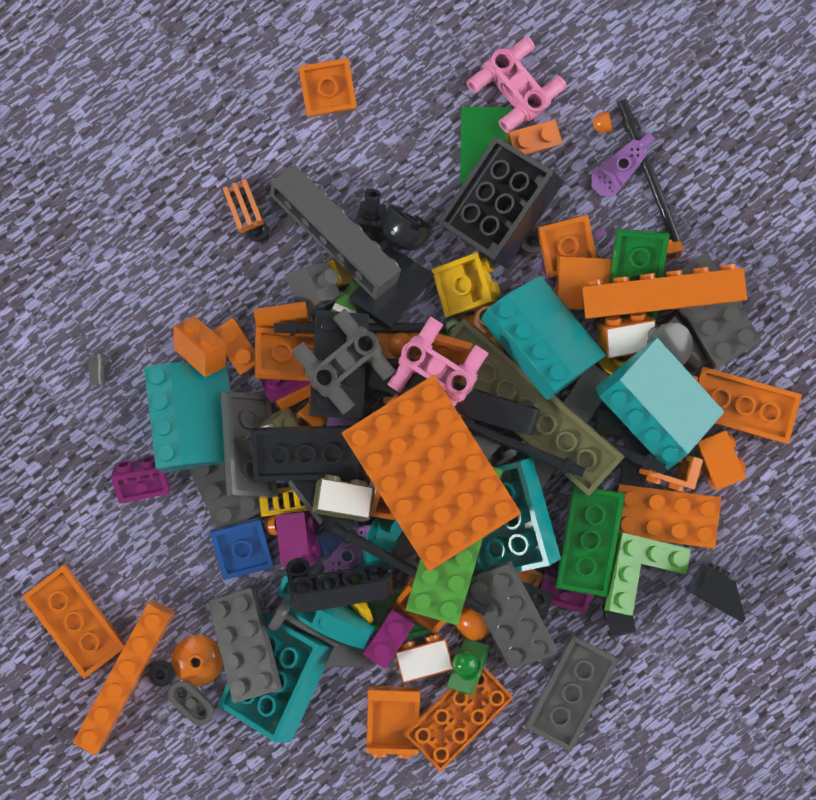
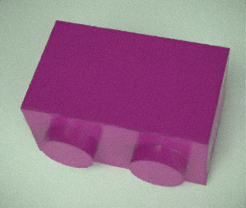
(297, 537)
(388, 637)

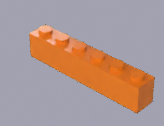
(664, 293)
(124, 677)

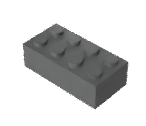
(719, 329)

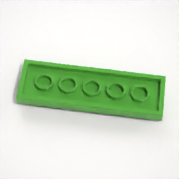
(444, 589)

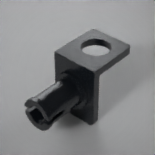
(371, 213)

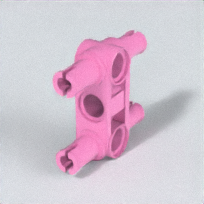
(516, 84)
(435, 364)

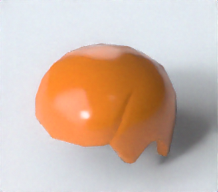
(472, 625)

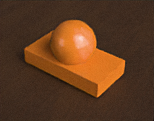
(393, 344)

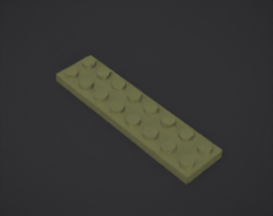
(557, 427)

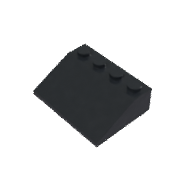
(501, 201)

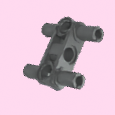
(343, 361)

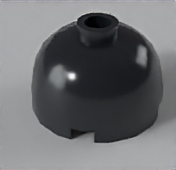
(404, 230)

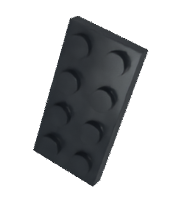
(326, 340)
(302, 453)

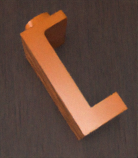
(389, 716)

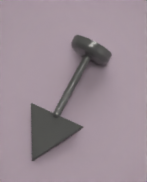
(341, 655)

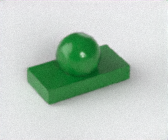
(468, 667)

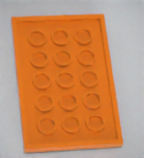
(431, 473)

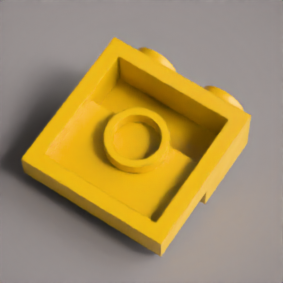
(466, 285)

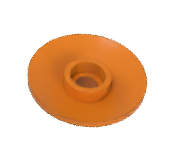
(206, 651)

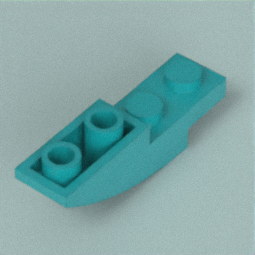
(383, 534)
(336, 623)

